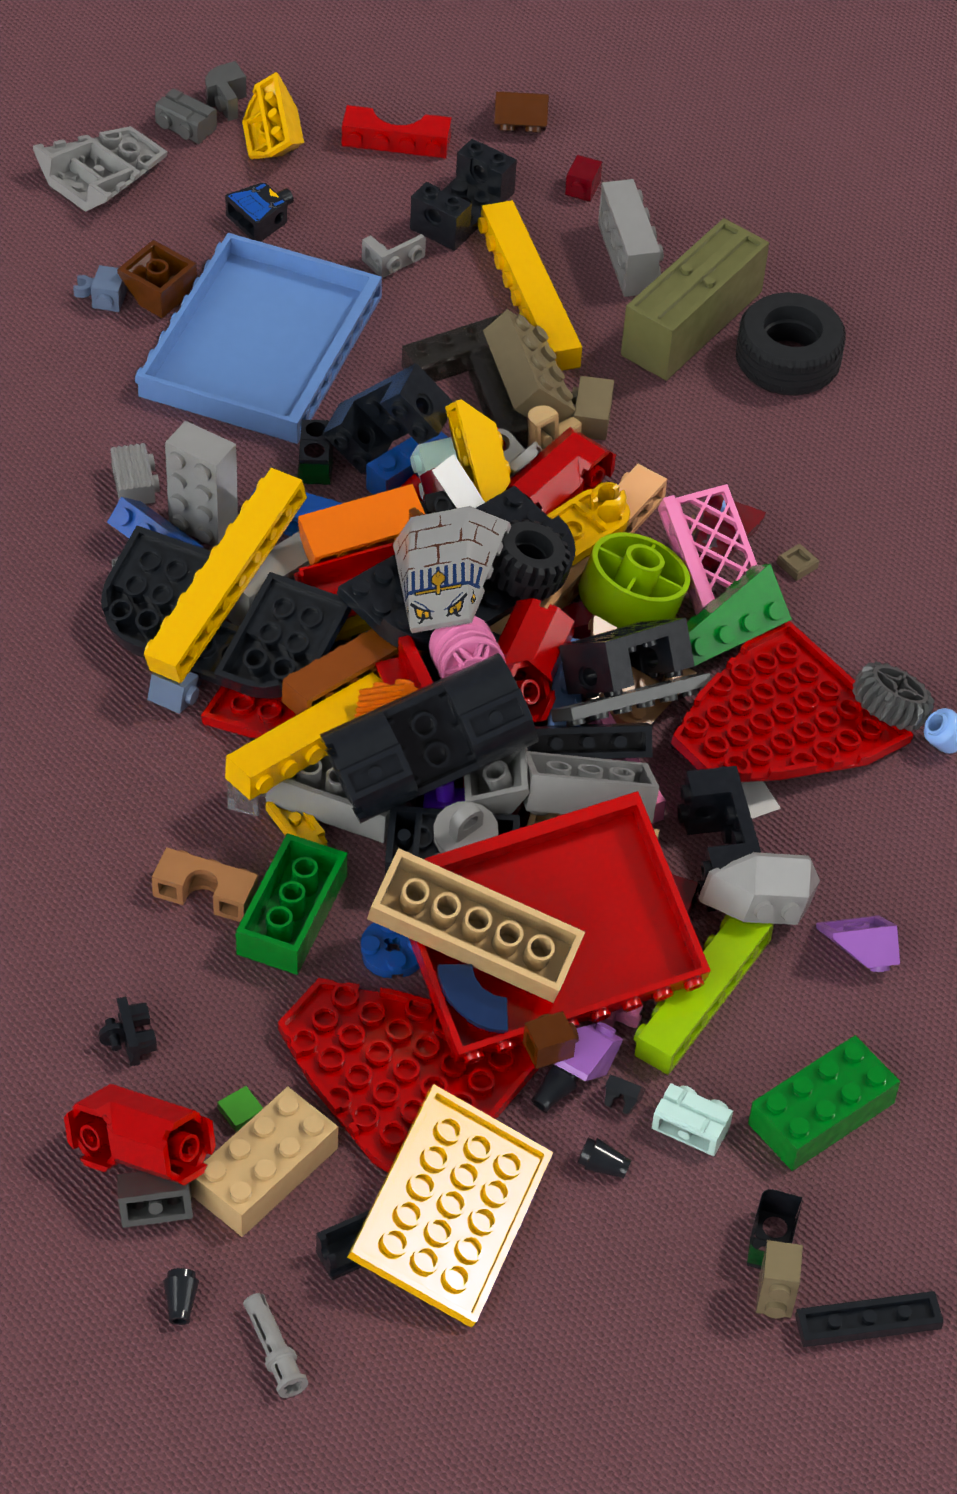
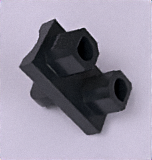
(135, 1042)

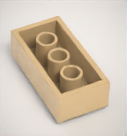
(265, 1161)

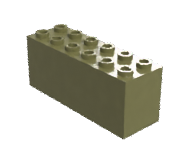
(694, 299)

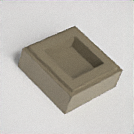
(798, 562)

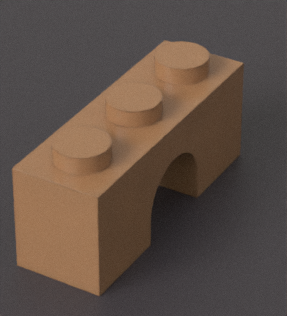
(183, 873)

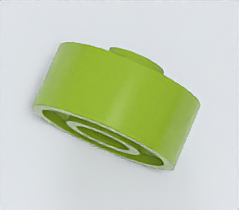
(633, 580)

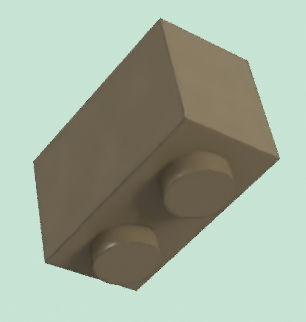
(593, 405)
(779, 1279)

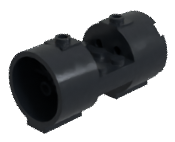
(430, 737)

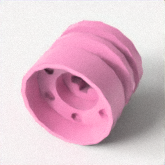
(462, 646)

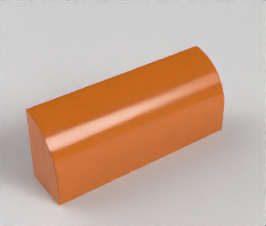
(357, 524)

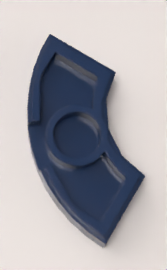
(472, 1000)

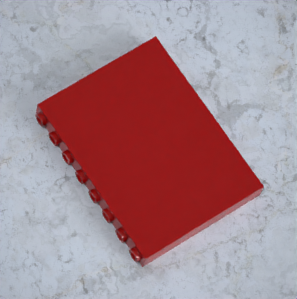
(601, 876)

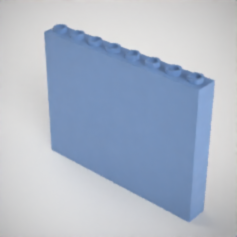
(260, 337)

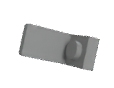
(386, 261)

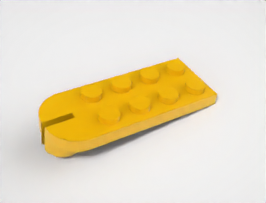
(593, 516)

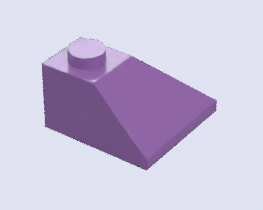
(866, 939)
(593, 1052)

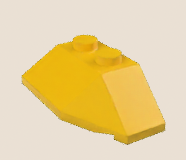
(271, 120)
(478, 449)

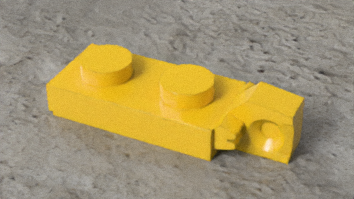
(294, 823)

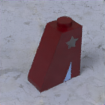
(750, 518)

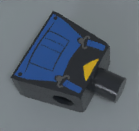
(258, 210)

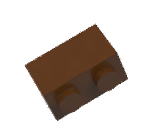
(521, 110)
(158, 277)

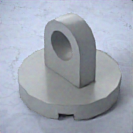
(516, 454)
(463, 825)

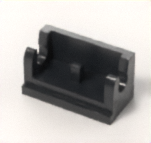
(335, 1244)

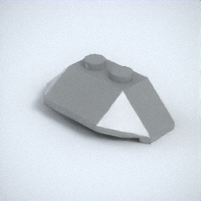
(763, 888)

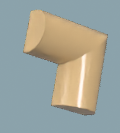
(545, 425)

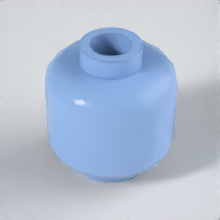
(941, 730)

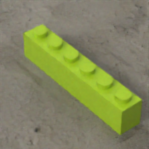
(685, 1014)

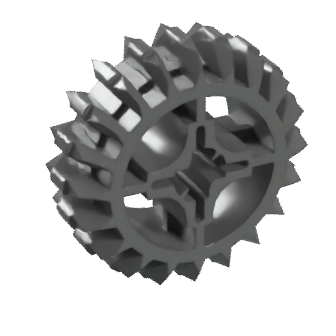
(893, 696)

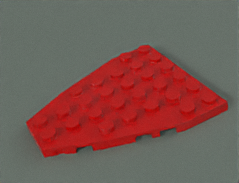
(783, 714)
(380, 1055)

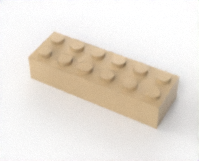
(475, 925)

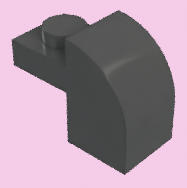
(224, 87)

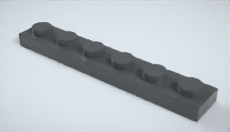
(641, 697)

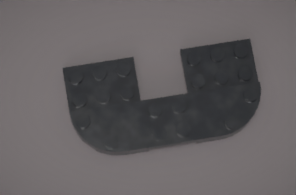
(379, 596)
(278, 636)

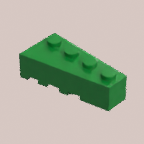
(739, 614)

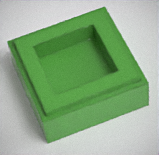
(239, 1108)

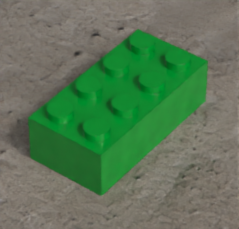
(291, 904)
(823, 1102)

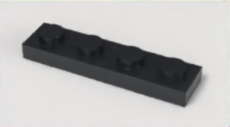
(869, 1319)

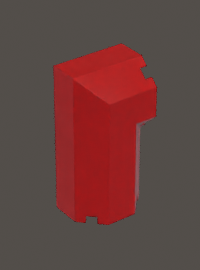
(564, 470)
(533, 651)
(140, 1133)

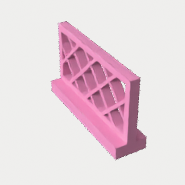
(684, 546)

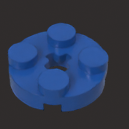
(386, 963)

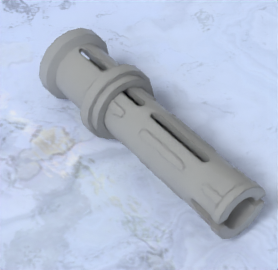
(280, 1358)

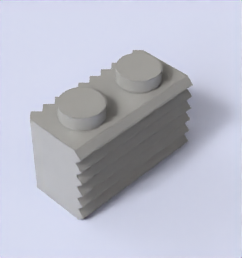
(133, 473)

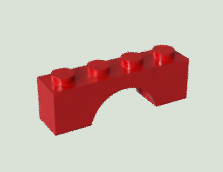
(425, 137)

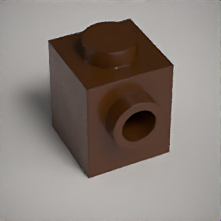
(550, 1039)

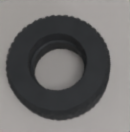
(794, 319)

